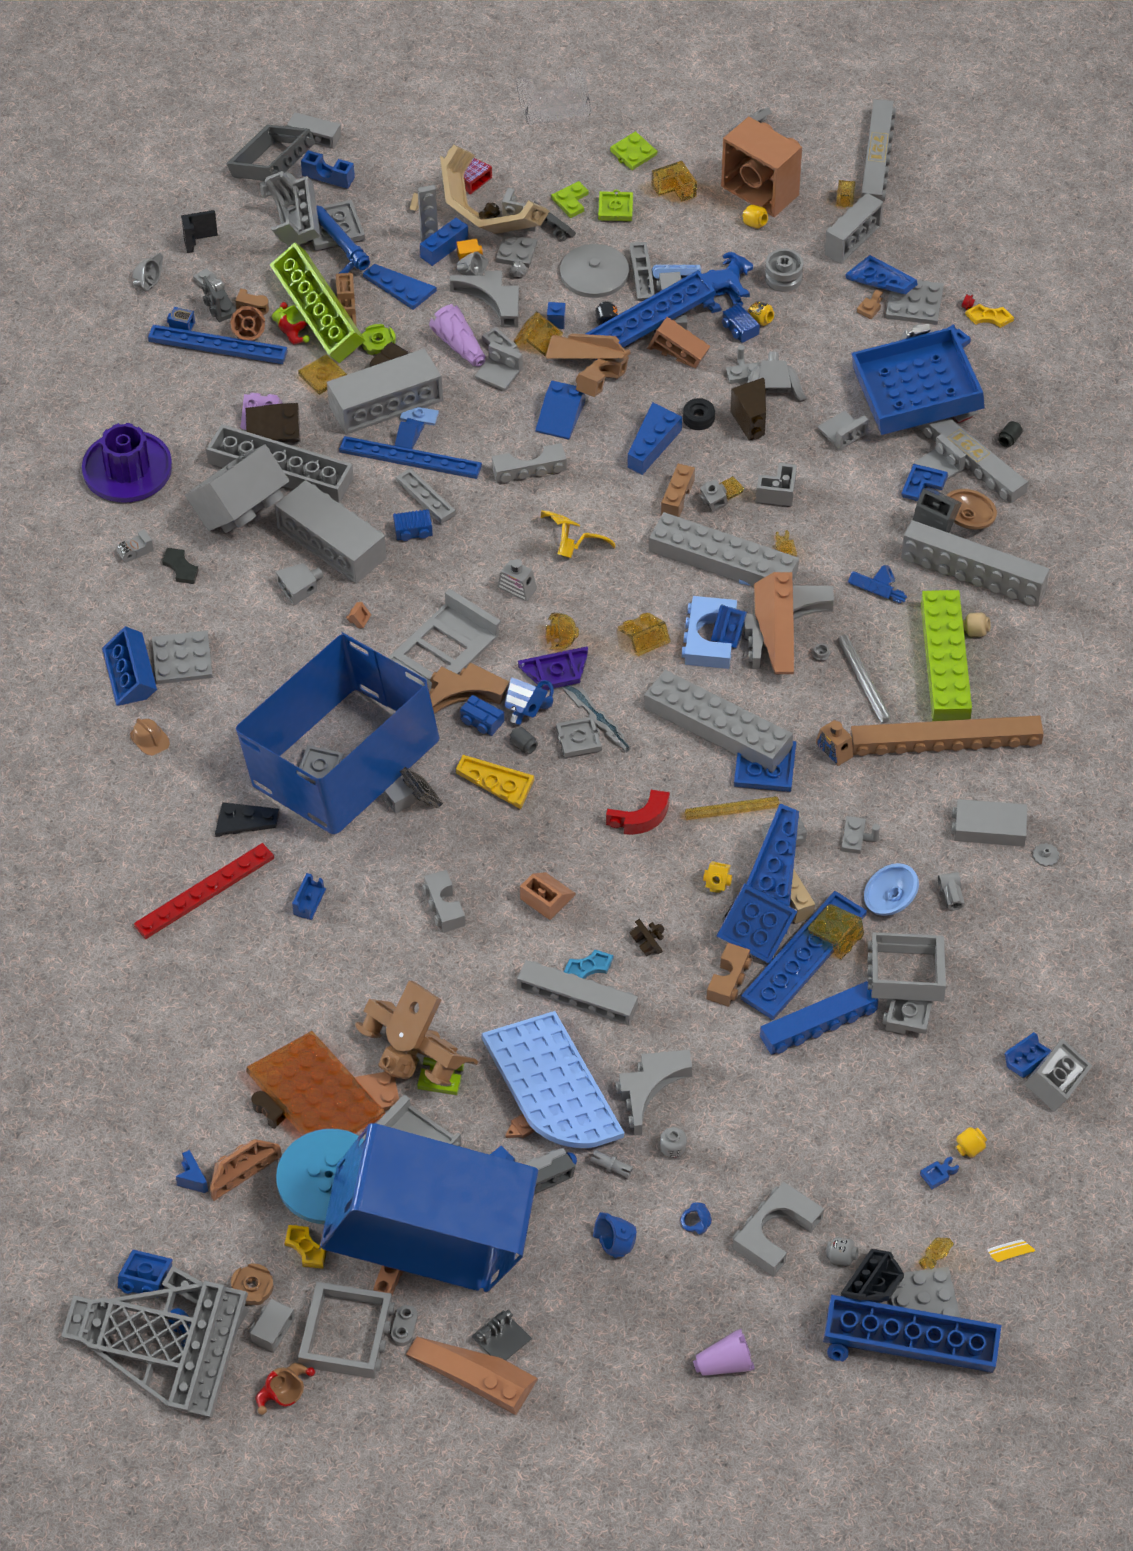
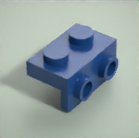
(1026, 1055)

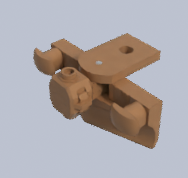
(410, 1035)

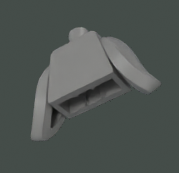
(778, 376)

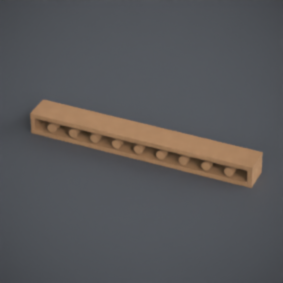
(946, 735)

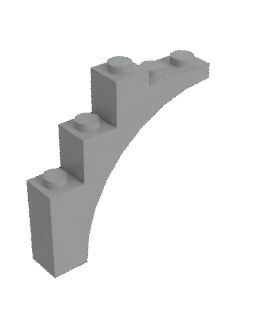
(805, 601)

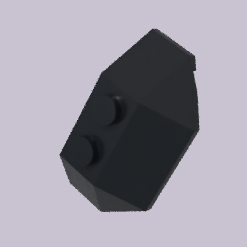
(874, 1278)

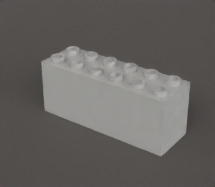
(384, 391)
(331, 531)

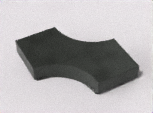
(184, 570)

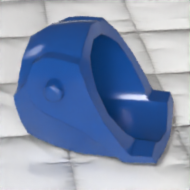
(614, 1234)

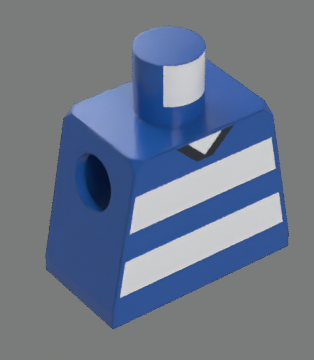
(523, 699)

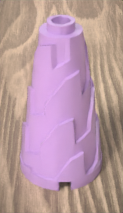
(456, 332)

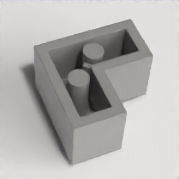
(778, 488)

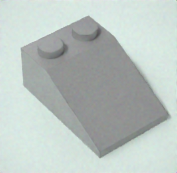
(1058, 1075)

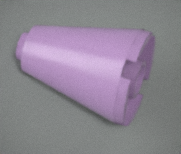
(725, 1356)

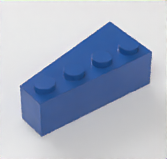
(653, 437)

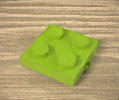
(633, 150)
(615, 206)

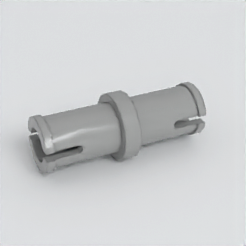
(611, 1164)

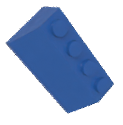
(129, 667)

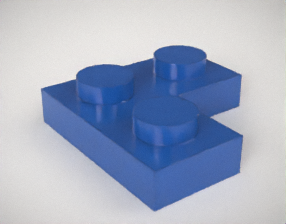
(919, 478)

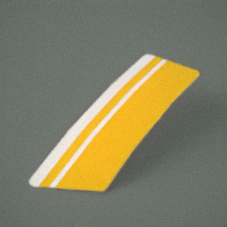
(1010, 1250)

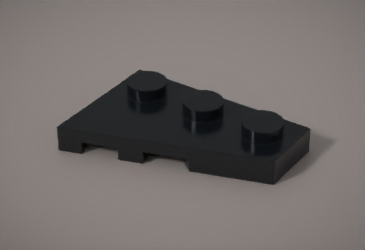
(240, 818)

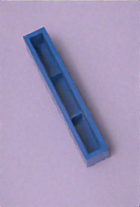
(818, 1018)

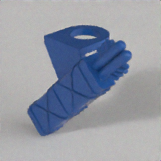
(879, 584)

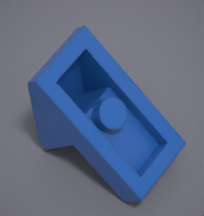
(409, 433)
(192, 1176)

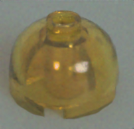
(561, 628)

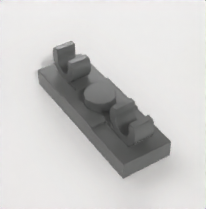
(561, 226)

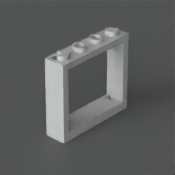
(907, 944)
(338, 1364)

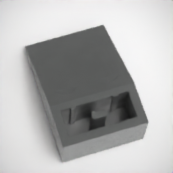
(936, 510)

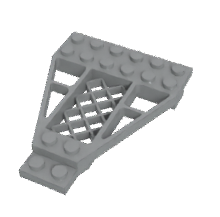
(205, 1350)

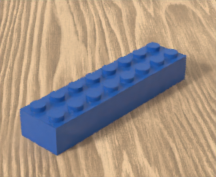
(912, 1333)

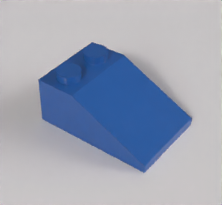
(560, 410)

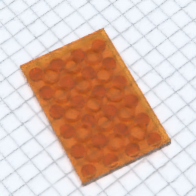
(314, 1087)

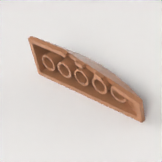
(775, 617)
(481, 1373)

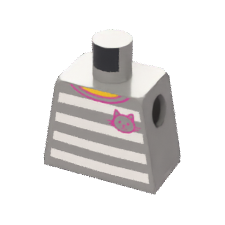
(517, 580)

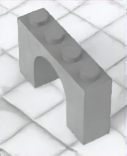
(784, 1203)

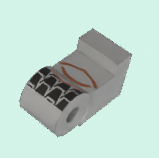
(135, 547)

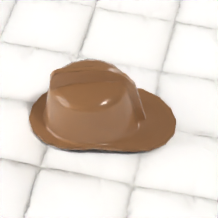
(149, 737)

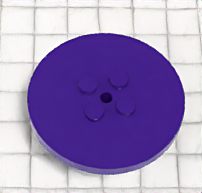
(126, 464)

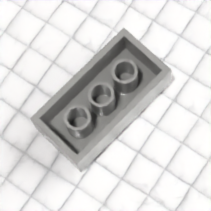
(853, 228)

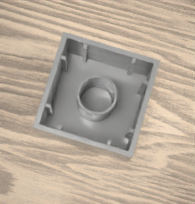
(238, 490)

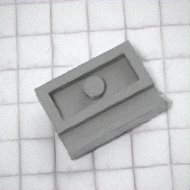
(917, 330)

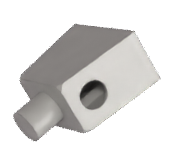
(298, 581)

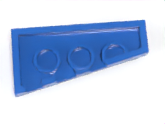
(881, 275)

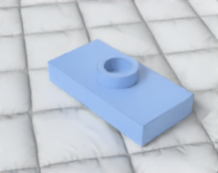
(424, 415)

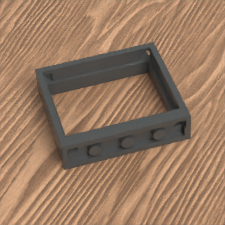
(241, 163)

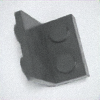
(219, 302)

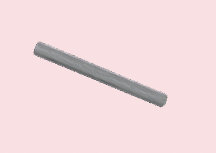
(864, 678)

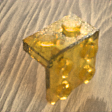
(838, 928)

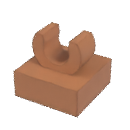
(359, 615)

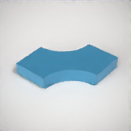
(595, 963)

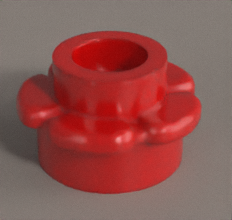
(968, 302)

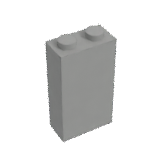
(990, 822)

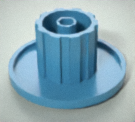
(309, 1170)

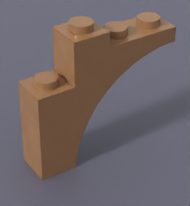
(453, 688)

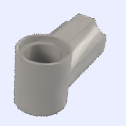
(951, 888)

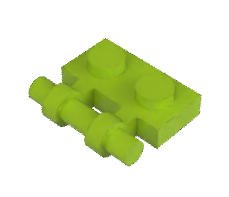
(425, 1084)

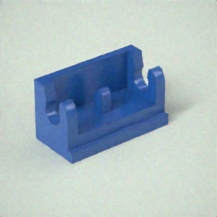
(308, 897)

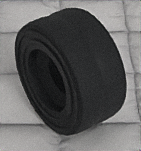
(699, 422)

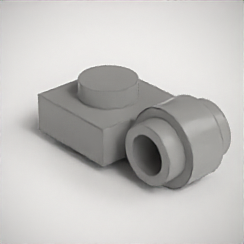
(217, 284)

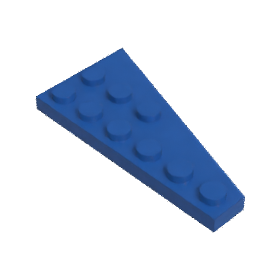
(775, 861)

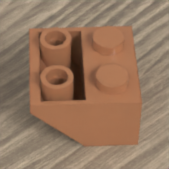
(545, 894)

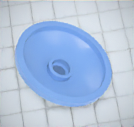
(891, 889)

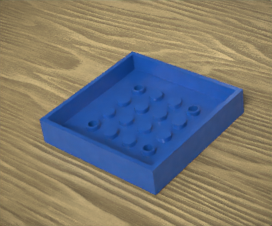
(917, 380)

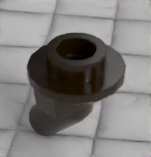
(490, 209)

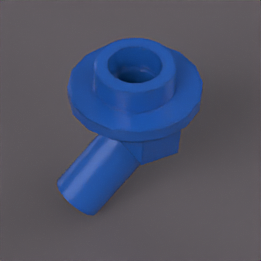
(836, 1350)

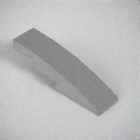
(641, 270)

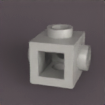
(713, 495)

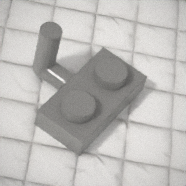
(742, 371)
(855, 835)

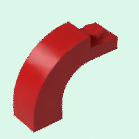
(643, 819)

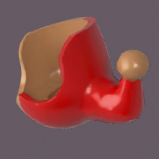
(283, 1386)

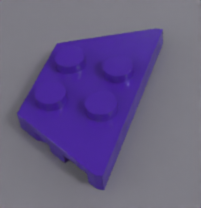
(559, 668)

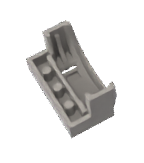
(299, 221)

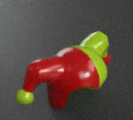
(290, 322)

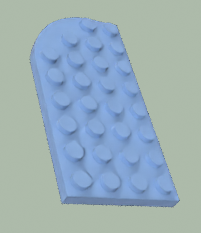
(552, 1082)

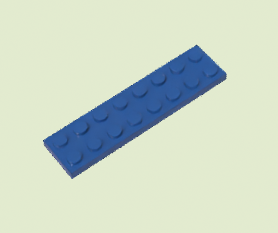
(653, 311)
(794, 964)

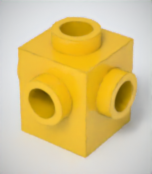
(720, 870)

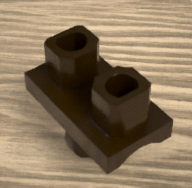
(650, 945)

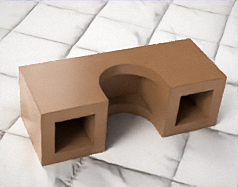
(680, 484)
(724, 988)

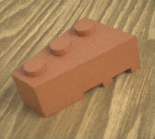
(679, 342)

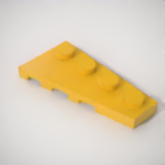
(499, 780)

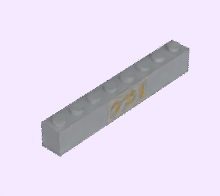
(878, 149)
(980, 459)

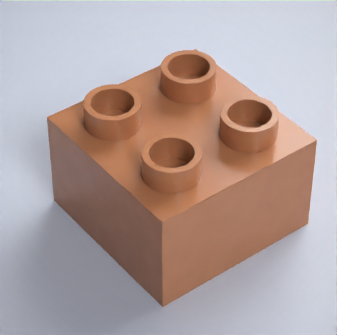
(761, 166)

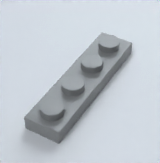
(427, 211)
(426, 495)

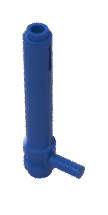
(353, 252)

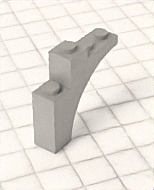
(490, 289)
(653, 1074)

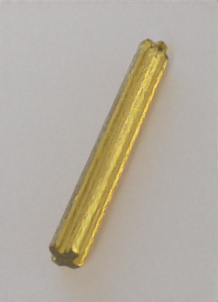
(732, 808)

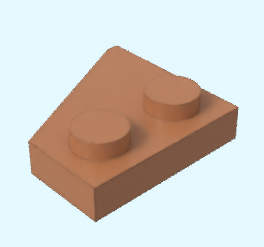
(381, 1087)

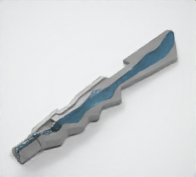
(611, 730)

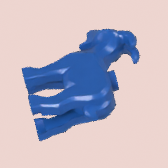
(728, 281)

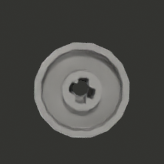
(784, 270)

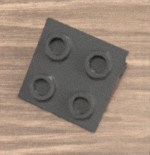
(501, 1336)

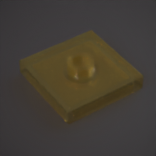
(320, 372)

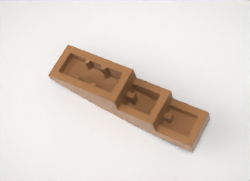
(345, 293)

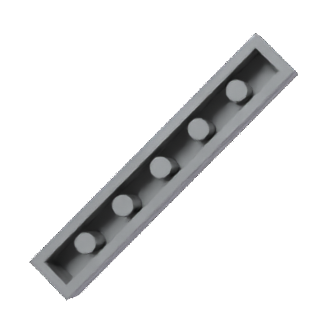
(577, 992)

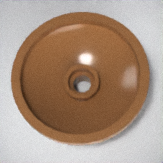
(975, 511)

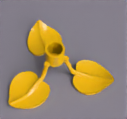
(567, 545)

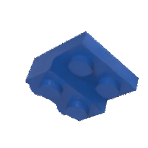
(143, 1272)

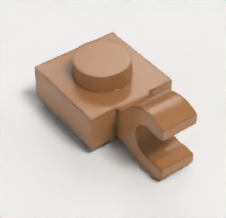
(871, 306)

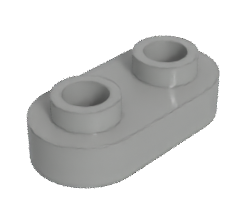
(405, 1324)

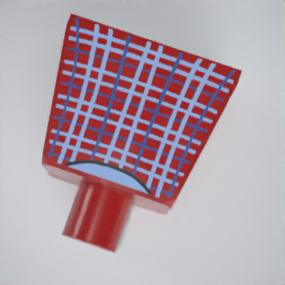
(476, 175)

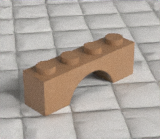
(593, 377)

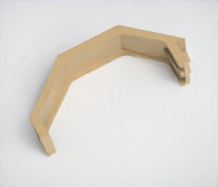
(453, 172)

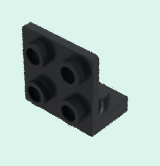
(198, 226)

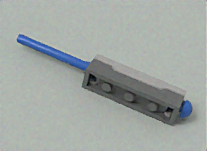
(553, 1168)

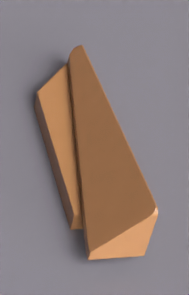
(585, 347)

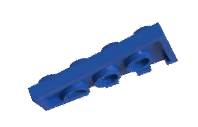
(402, 287)

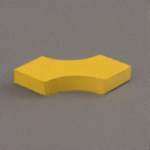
(982, 314)
(300, 1240)

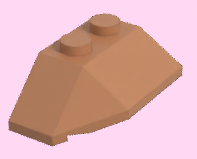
(242, 1165)

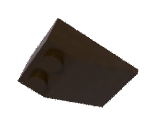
(274, 421)

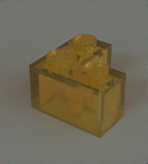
(674, 178)

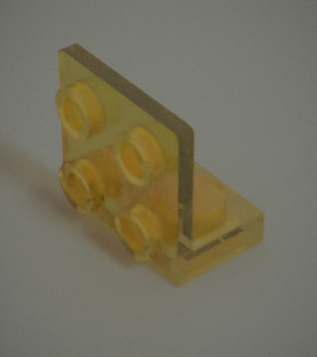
(537, 332)
(646, 633)

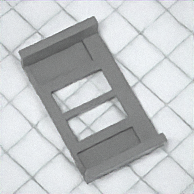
(459, 621)

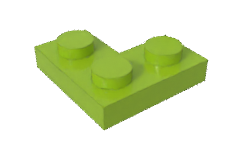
(568, 199)

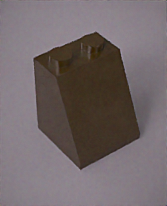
(749, 408)

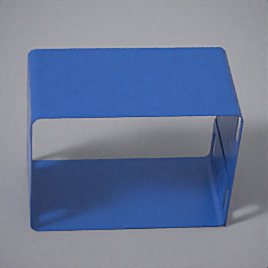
(309, 698)
(429, 1208)

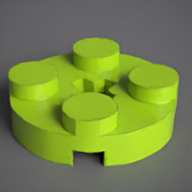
(379, 331)

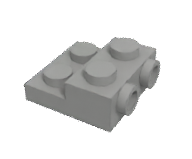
(907, 1015)

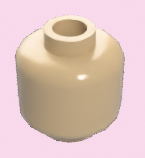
(977, 624)

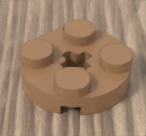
(263, 1279)

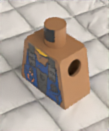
(835, 742)

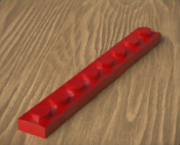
(203, 891)

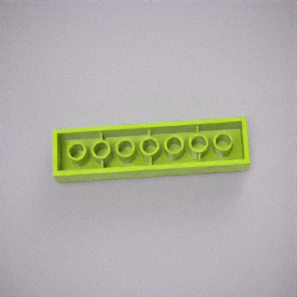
(317, 303)
(946, 655)

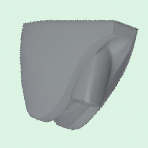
(472, 264)
(148, 272)

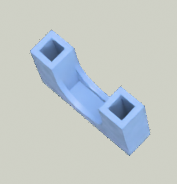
(701, 651)

